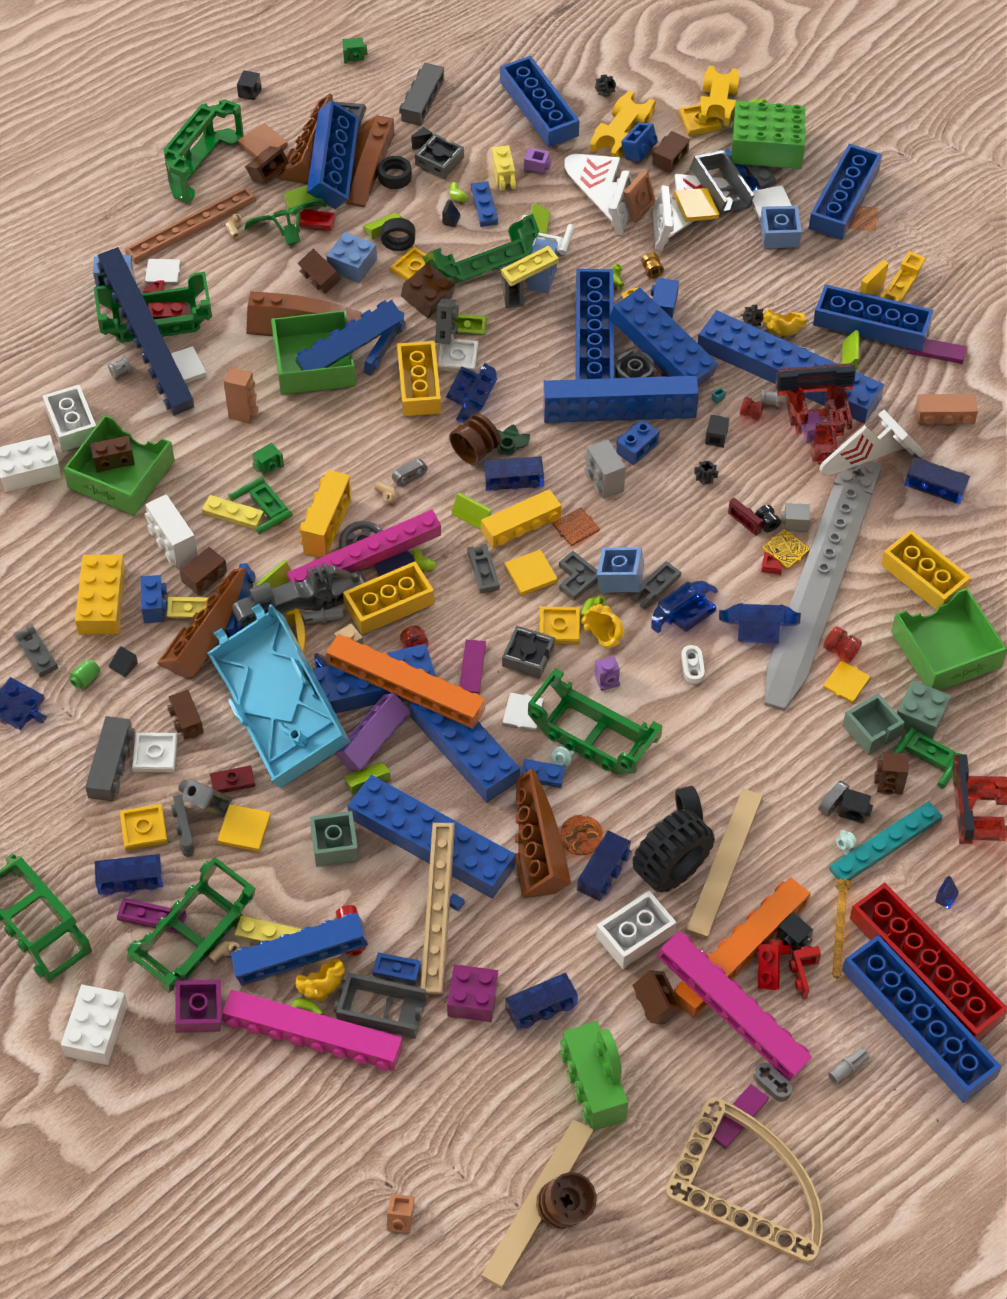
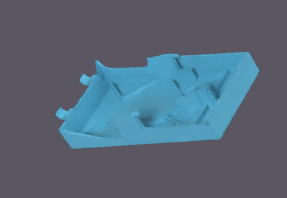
(278, 696)

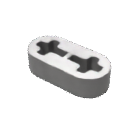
(409, 472)
(833, 798)
(771, 1082)

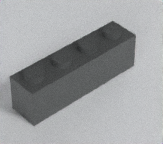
(422, 94)
(109, 758)

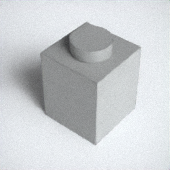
(796, 517)

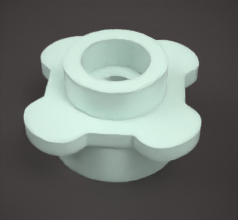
(846, 841)

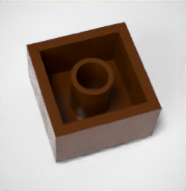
(426, 290)

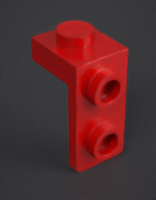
(800, 958)
(770, 964)

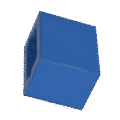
(456, 902)

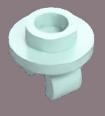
(562, 756)

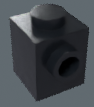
(249, 85)
(795, 932)

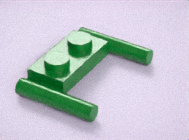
(266, 500)
(929, 751)

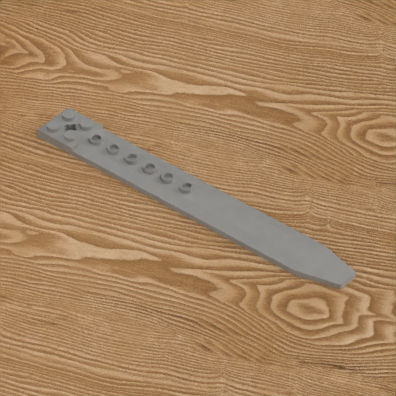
(820, 583)

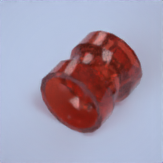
(752, 408)

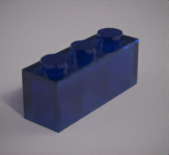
(513, 473)
(937, 480)
(604, 866)
(129, 874)
(541, 1001)

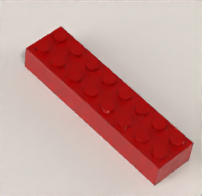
(930, 959)

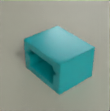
(718, 395)

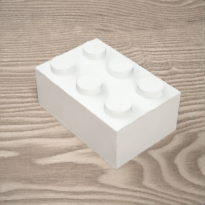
(69, 416)
(28, 463)
(171, 531)
(636, 929)
(94, 1024)

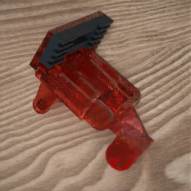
(834, 381)
(969, 790)

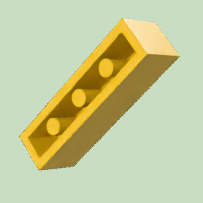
(521, 518)

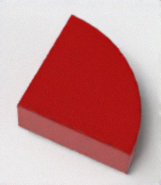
(157, 286)
(771, 565)

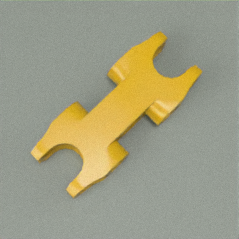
(718, 103)
(627, 116)

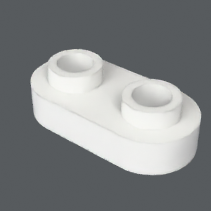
(692, 666)

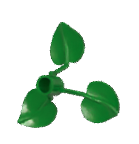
(291, 232)

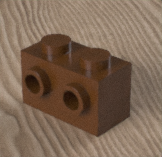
(670, 151)
(267, 164)
(319, 271)
(112, 454)
(203, 570)
(891, 773)
(657, 997)

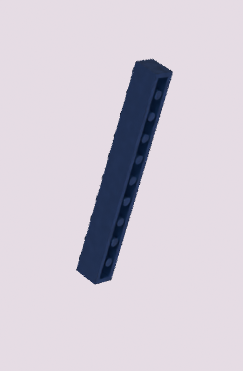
(145, 331)

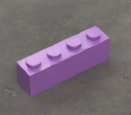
(372, 732)

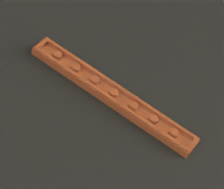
(190, 225)

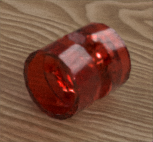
(840, 642)

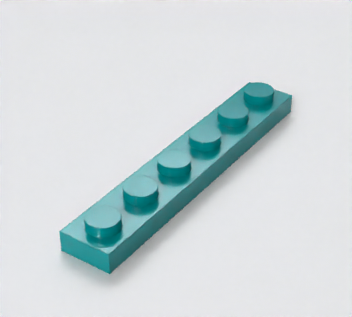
(886, 842)

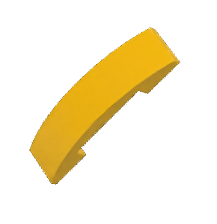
(904, 278)
(294, 618)

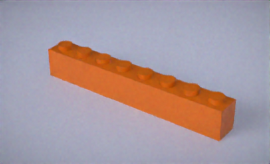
(406, 681)
(744, 942)

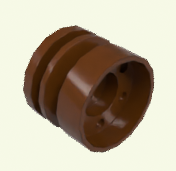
(474, 438)
(576, 1195)

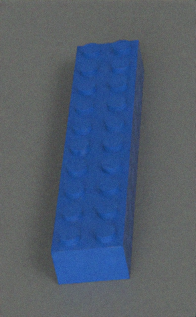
(765, 353)

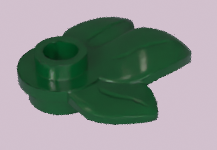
(512, 440)

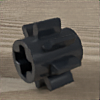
(605, 85)
(753, 315)
(706, 472)

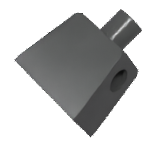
(515, 299)
(204, 797)

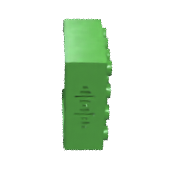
(768, 134)
(301, 332)
(120, 487)
(950, 643)

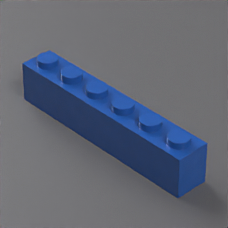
(350, 338)
(299, 948)

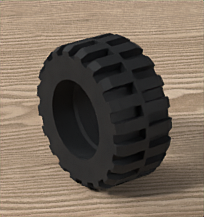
(673, 850)

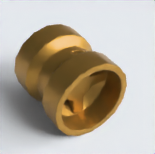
(652, 265)

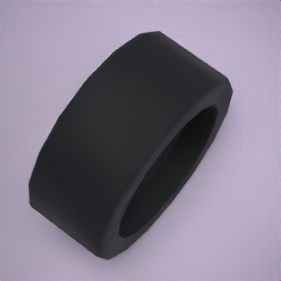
(394, 162)
(394, 243)
(688, 799)

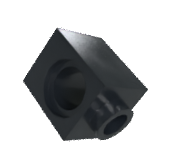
(717, 431)
(855, 806)

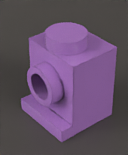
(537, 160)
(809, 429)
(607, 673)

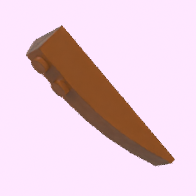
(371, 147)
(301, 156)
(267, 306)
(191, 644)
(540, 853)

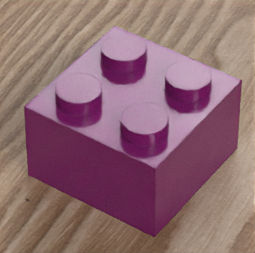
(472, 993)
(197, 1006)

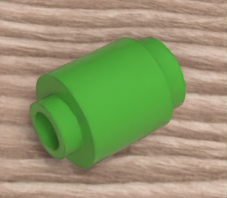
(84, 674)

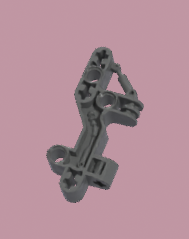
(311, 594)

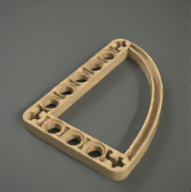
(754, 1221)

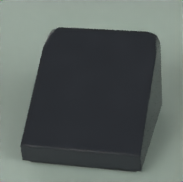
(420, 138)
(450, 214)
(123, 661)

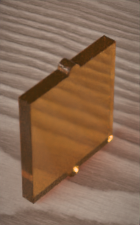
(865, 219)
(576, 526)

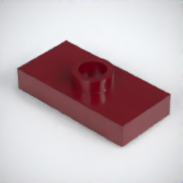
(745, 516)
(233, 779)

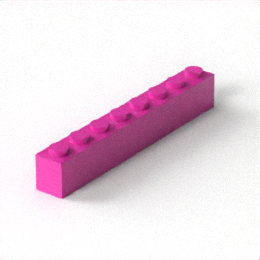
(378, 546)
(734, 1005)
(312, 1030)

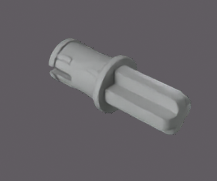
(323, 615)
(848, 1066)

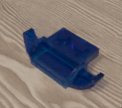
(472, 390)
(684, 606)
(759, 622)

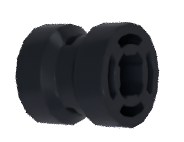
(770, 520)

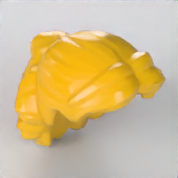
(784, 325)
(603, 625)
(321, 984)

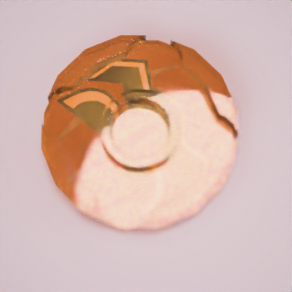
(581, 835)

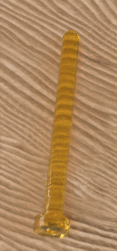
(842, 886)

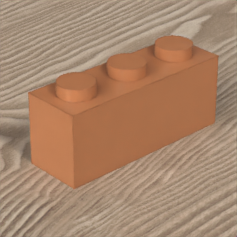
(240, 395)
(946, 409)

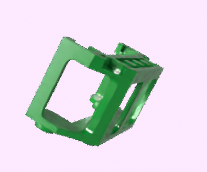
(181, 168)
(522, 238)
(167, 326)
(605, 719)
(68, 922)
(140, 949)

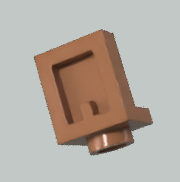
(400, 1213)

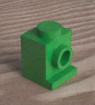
(354, 49)
(267, 459)

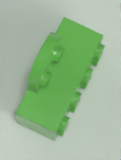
(595, 1073)

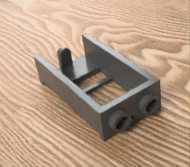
(719, 159)
(410, 1012)

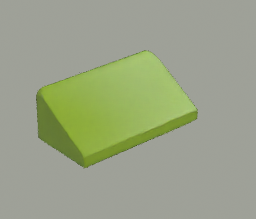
(297, 196)
(541, 216)
(374, 228)
(471, 324)
(850, 349)
(470, 510)
(277, 576)
(357, 779)

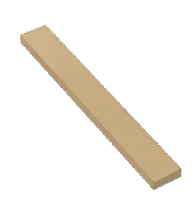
(724, 864)
(438, 908)
(528, 1218)

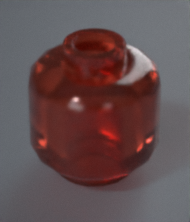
(413, 636)

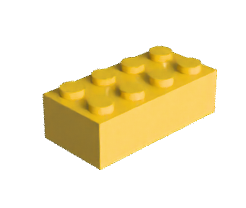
(419, 378)
(325, 514)
(924, 569)
(100, 594)
(388, 598)

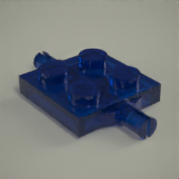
(20, 704)

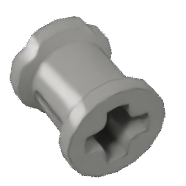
(113, 367)
(770, 398)

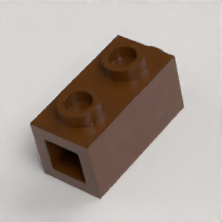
(186, 715)

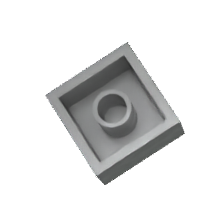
(605, 469)

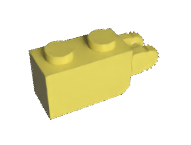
(503, 167)

